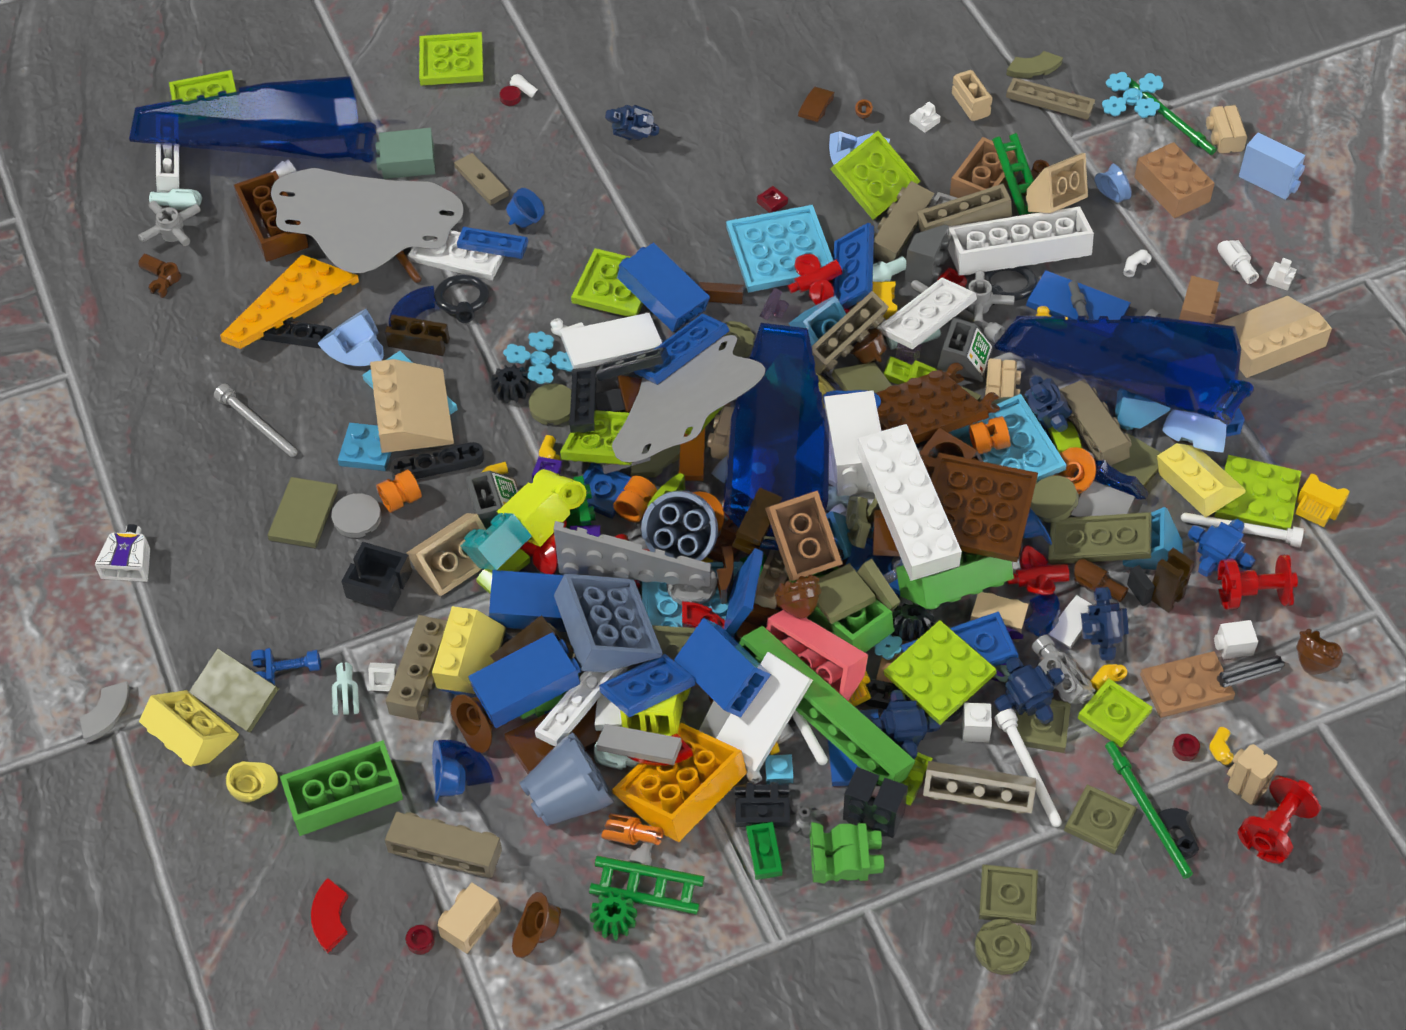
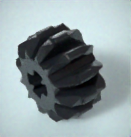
(510, 383)
(911, 621)

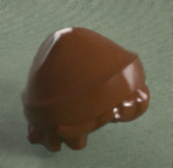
(799, 597)
(1317, 654)

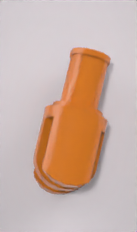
(630, 830)

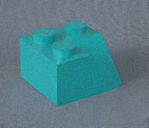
(496, 544)

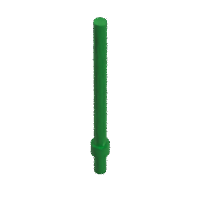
(1196, 138)
(1123, 768)

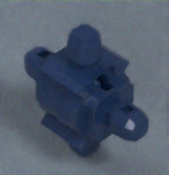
(632, 122)
(1048, 403)
(1104, 623)
(1029, 690)
(905, 723)

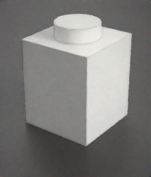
(1236, 639)
(976, 722)

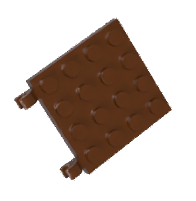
(932, 403)
(983, 503)

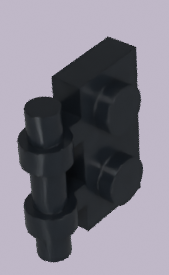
(762, 810)

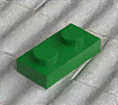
(764, 851)

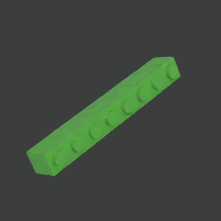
(836, 716)

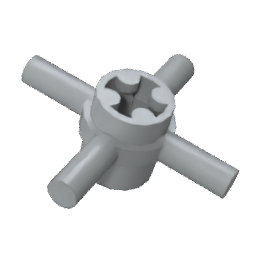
(169, 223)
(984, 297)

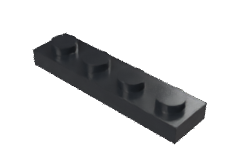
(583, 400)

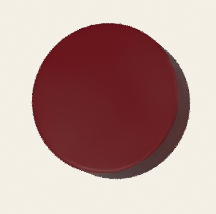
(510, 95)
(1186, 747)
(420, 939)

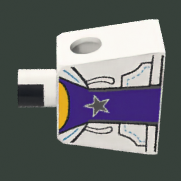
(125, 556)

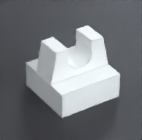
(925, 117)
(1281, 274)
(381, 676)

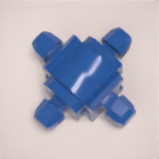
(1221, 544)

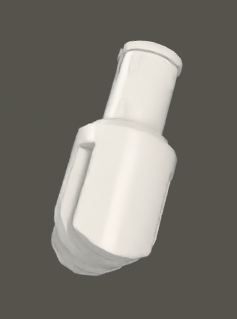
(1238, 259)

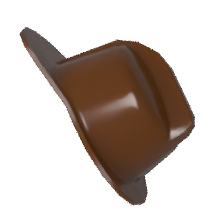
(870, 348)
(472, 722)
(536, 925)

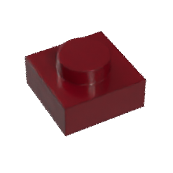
(772, 199)

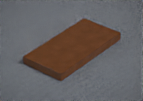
(532, 750)

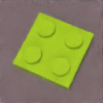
(1115, 712)

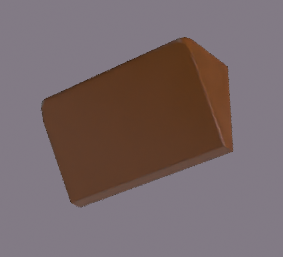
(723, 292)
(629, 390)

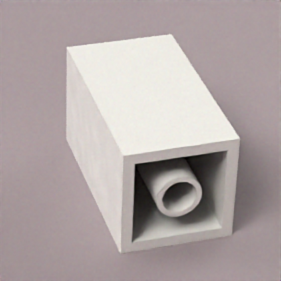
(849, 419)

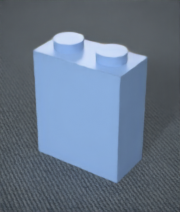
(1272, 166)

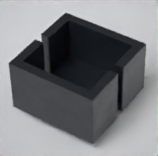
(380, 574)
(879, 813)

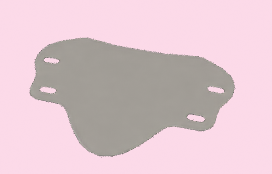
(364, 218)
(685, 400)

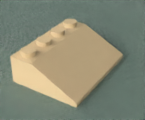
(1277, 334)
(410, 405)

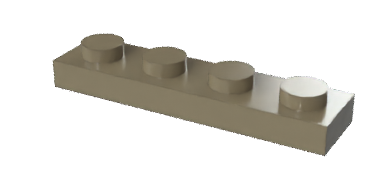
(1050, 98)
(770, 579)

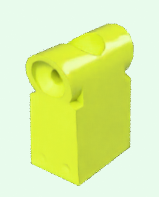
(544, 503)
(660, 718)

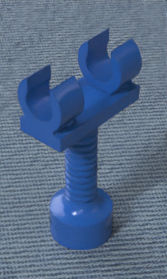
(265, 657)

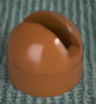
(858, 108)

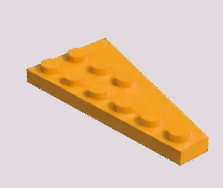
(288, 296)

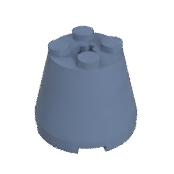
(680, 525)
(566, 784)

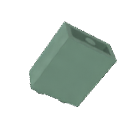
(406, 153)

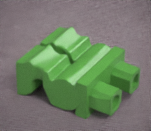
(849, 853)

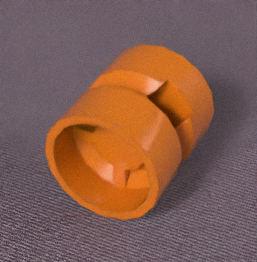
(981, 433)
(398, 491)
(634, 500)

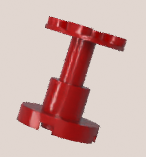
(1247, 582)
(1270, 833)

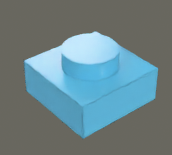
(779, 769)

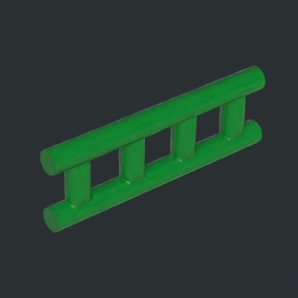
(1009, 169)
(662, 875)

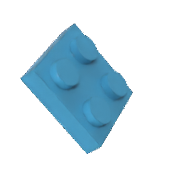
(363, 448)

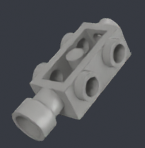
(1071, 688)

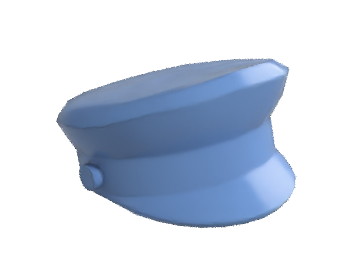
(1114, 184)

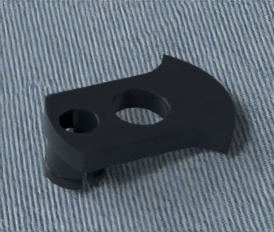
(1176, 818)

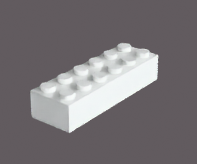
(1020, 241)
(909, 502)

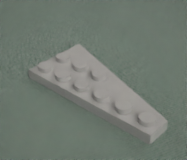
(619, 558)

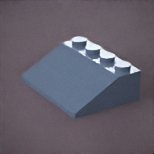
(605, 622)

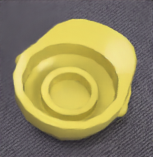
(251, 780)

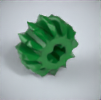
(613, 915)

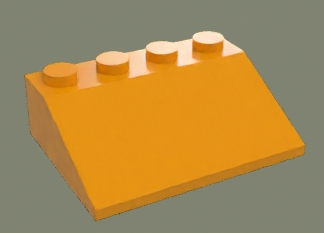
(683, 792)

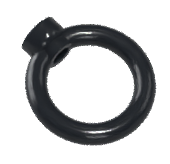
(1018, 295)
(464, 311)

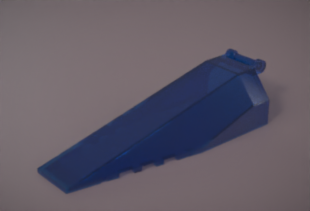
(273, 118)
(1149, 357)
(778, 427)

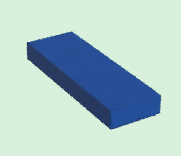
(492, 242)

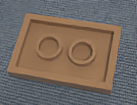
(1186, 684)

